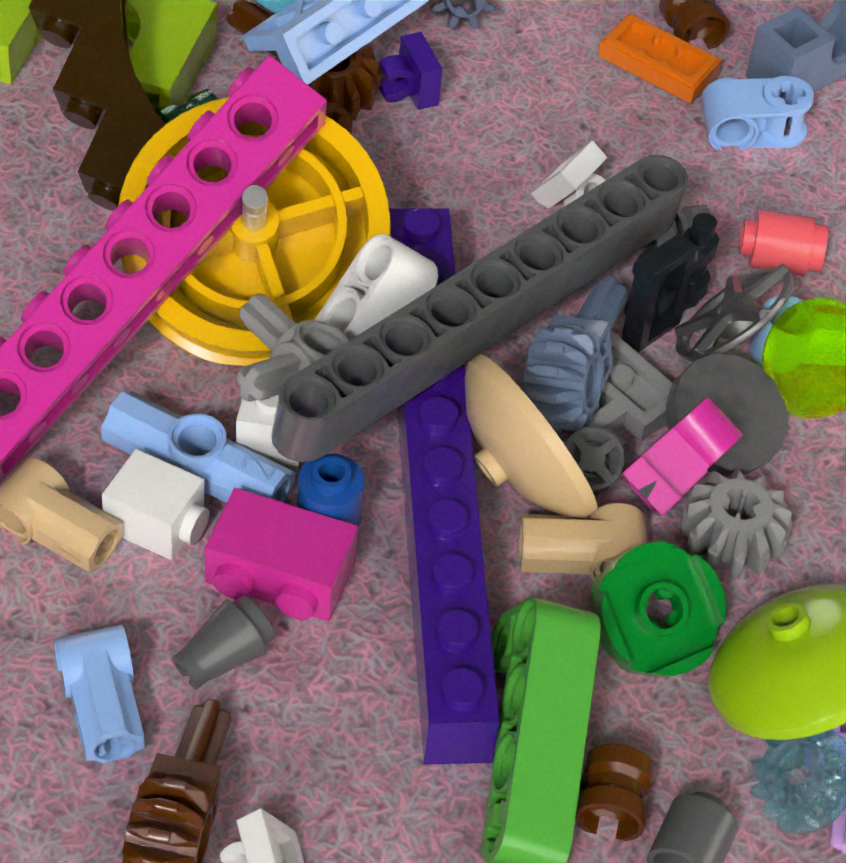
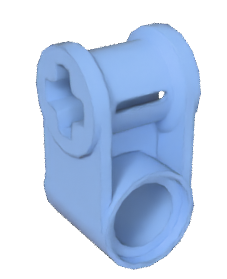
(753, 114)

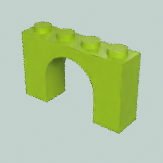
(167, 51)

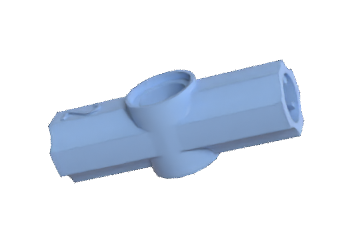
(195, 445)

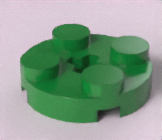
(692, 625)

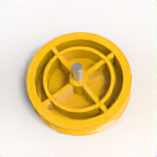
(284, 245)

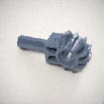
(574, 359)

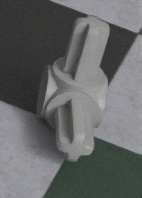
(291, 347)

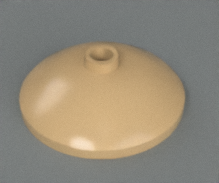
(521, 443)

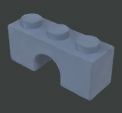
(801, 47)

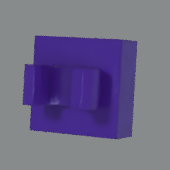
(412, 73)

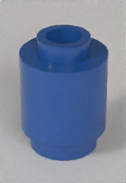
(332, 488)

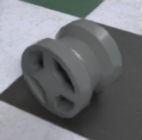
(600, 454)

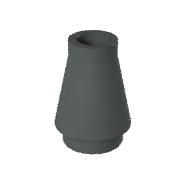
(225, 641)

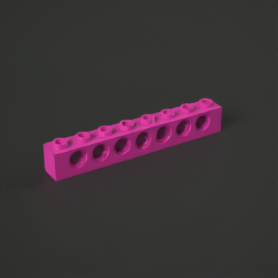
(264, 96)

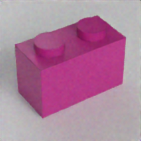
(280, 555)

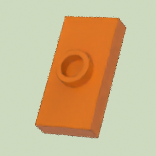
(659, 58)

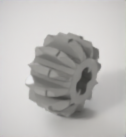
(736, 522)

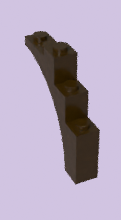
(99, 89)

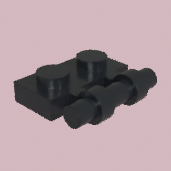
(669, 282)

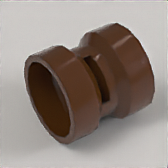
(696, 20)
(616, 784)

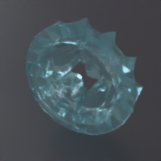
(809, 804)

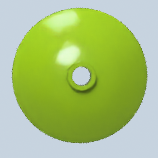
(785, 666)

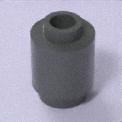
(694, 831)

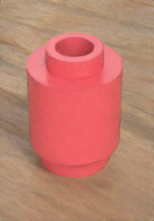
(784, 239)

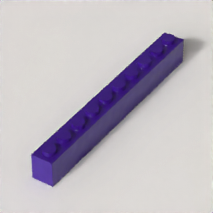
(445, 543)

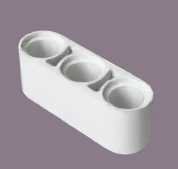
(377, 285)

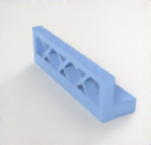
(322, 33)

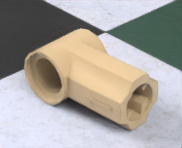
(42, 509)
(579, 544)

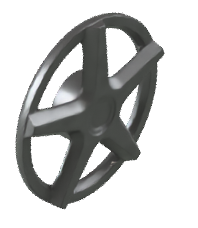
(733, 313)

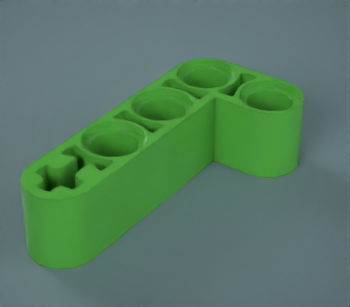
(542, 730)

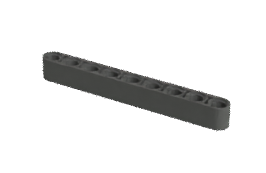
(474, 309)

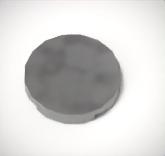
(745, 397)

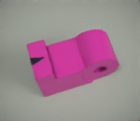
(681, 456)

